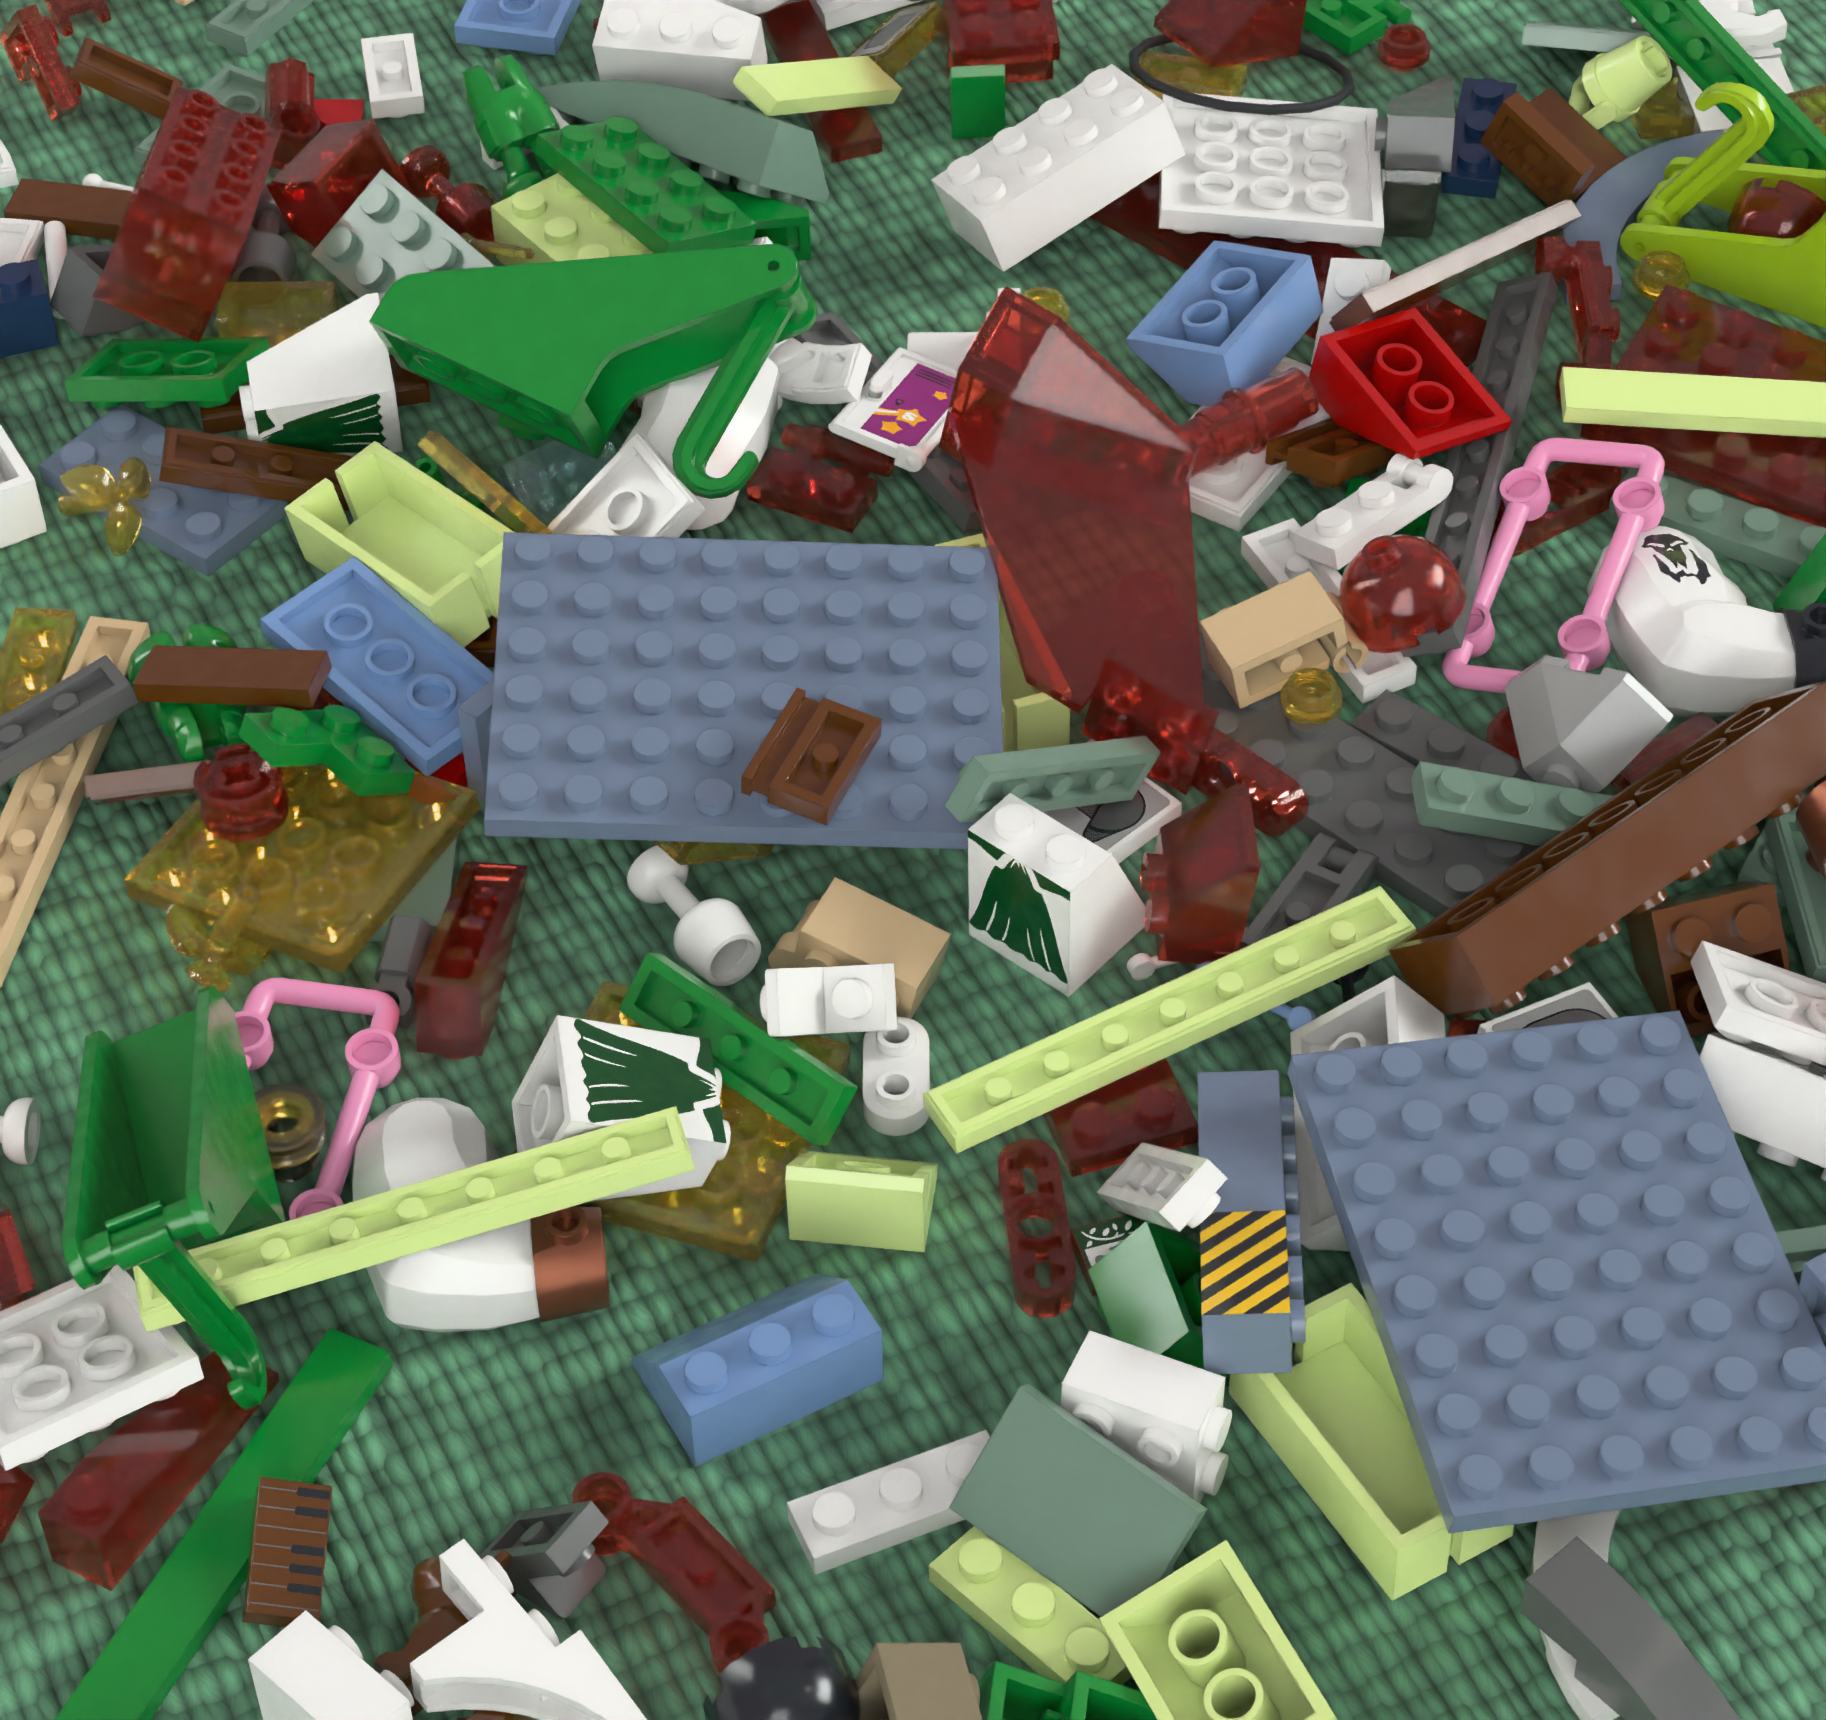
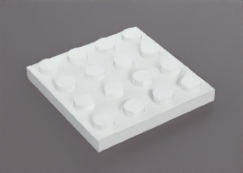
(1274, 174)

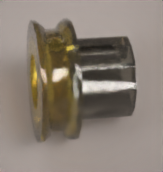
(292, 1128)

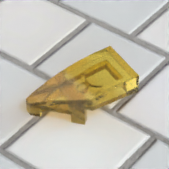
(1664, 115)

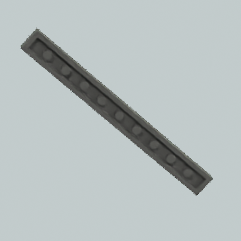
(1506, 370)

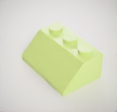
(1212, 1647)

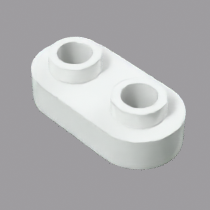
(896, 1065)

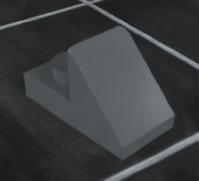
(553, 1554)

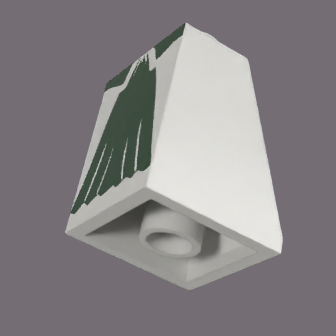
(325, 387)
(1047, 895)
(612, 1073)

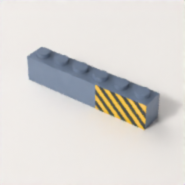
(1253, 1235)

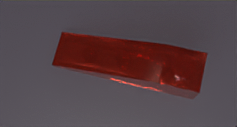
(468, 961)
(141, 1476)

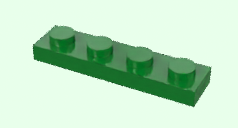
(759, 1067)

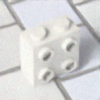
(1153, 1410)
(323, 1676)

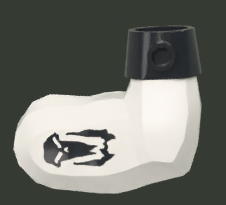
(1695, 638)

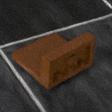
(1549, 146)

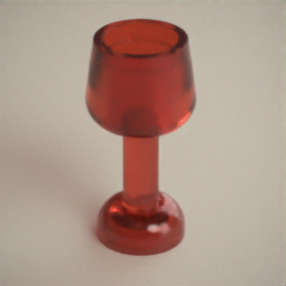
(460, 206)

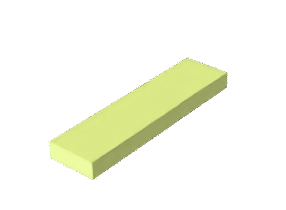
(816, 85)

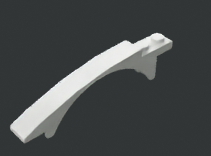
(511, 1656)

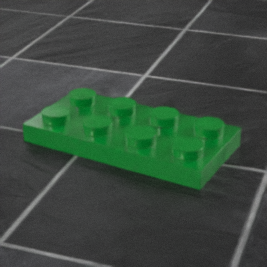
(644, 187)

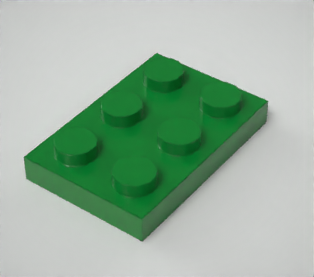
(165, 371)

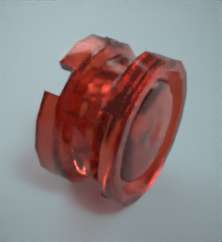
(240, 794)

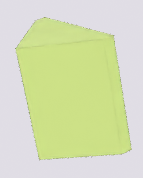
(860, 1200)

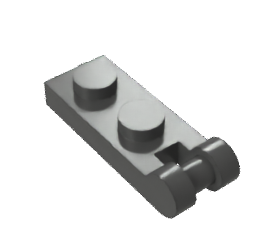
(1316, 883)

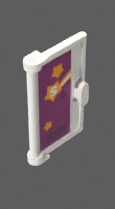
(900, 409)

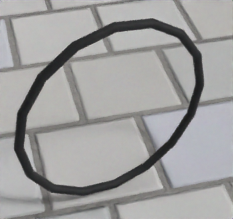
(1243, 107)

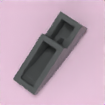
(1619, 1641)

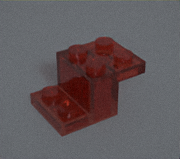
(1001, 32)

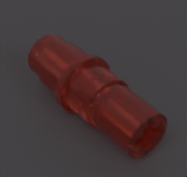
(1250, 418)

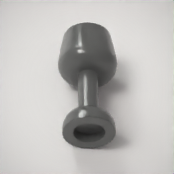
(266, 253)

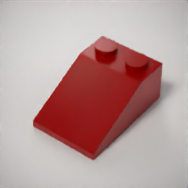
(1402, 387)

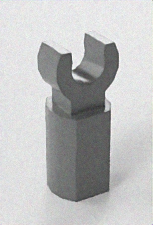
(400, 962)

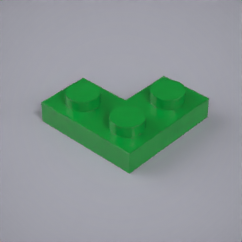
(330, 738)

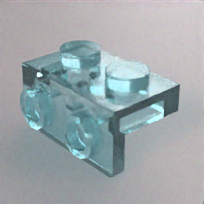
(551, 477)

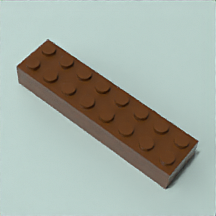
(1619, 857)

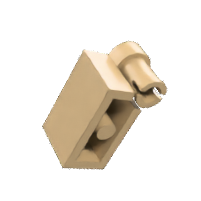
(1276, 634)
(864, 930)

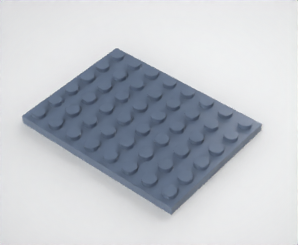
(660, 663)
(1568, 1269)

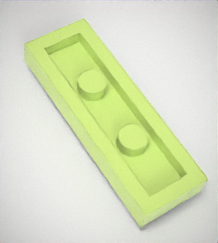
(1025, 1610)

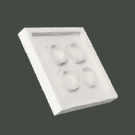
(81, 1363)

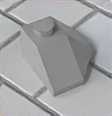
(1580, 724)

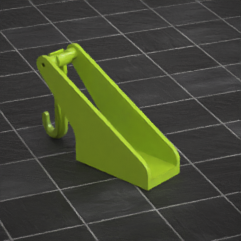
(1759, 269)

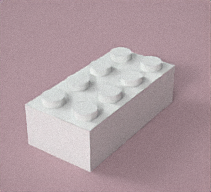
(1058, 166)

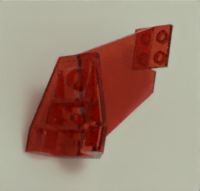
(1086, 530)

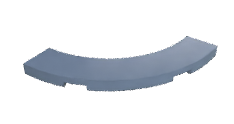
(1620, 195)

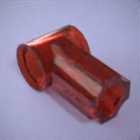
(290, 108)

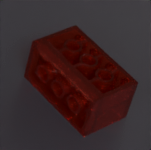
(188, 214)

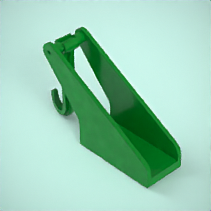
(587, 337)
(171, 1163)

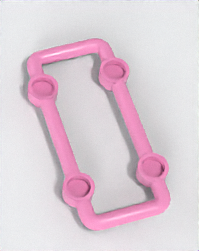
(1526, 498)
(370, 1057)

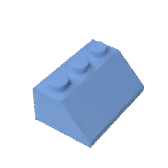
(1228, 320)
(763, 1365)

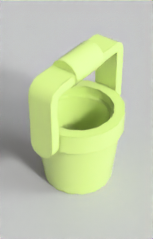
(1620, 81)

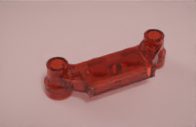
(1589, 294)
(688, 1563)

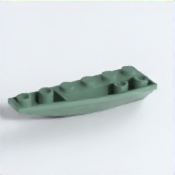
(704, 129)

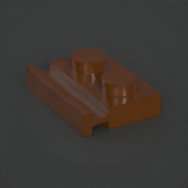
(1327, 453)
(811, 756)

